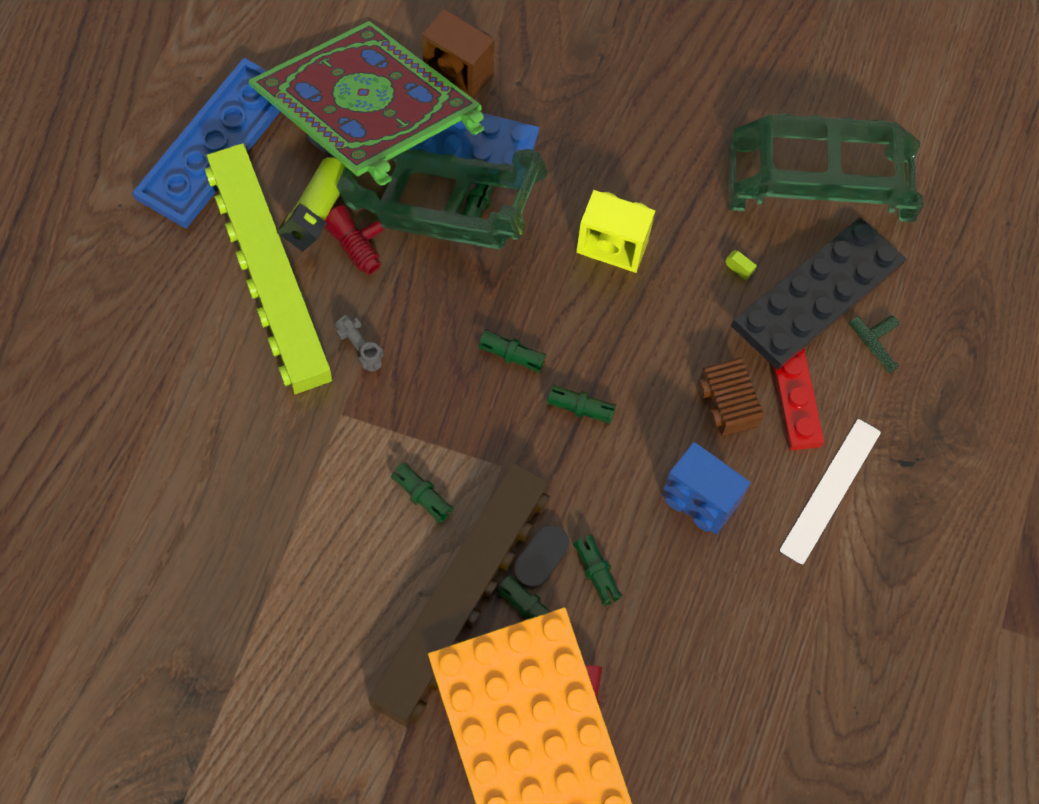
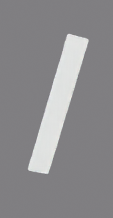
(830, 492)

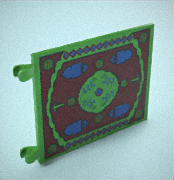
(366, 99)

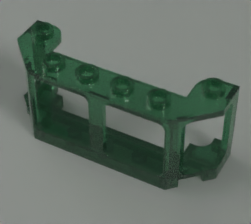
(834, 183)
(492, 233)

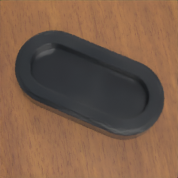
(541, 557)

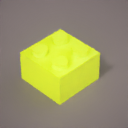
(615, 230)

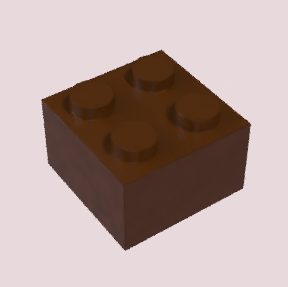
(459, 52)

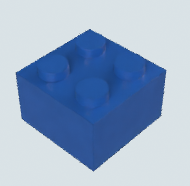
(704, 489)

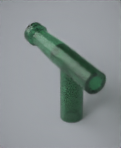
(871, 336)

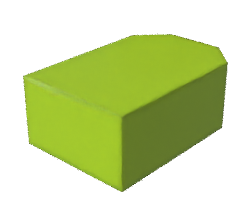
(740, 265)

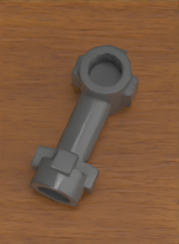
(370, 352)

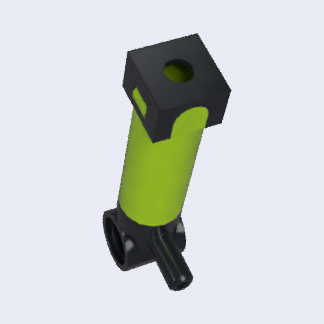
(307, 218)

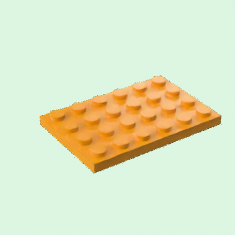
(528, 716)

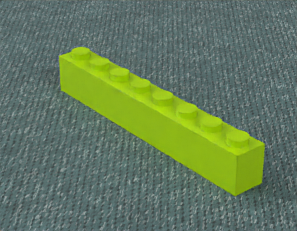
(269, 269)

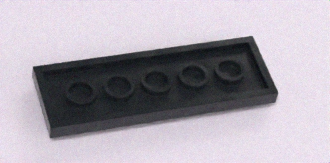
(818, 293)

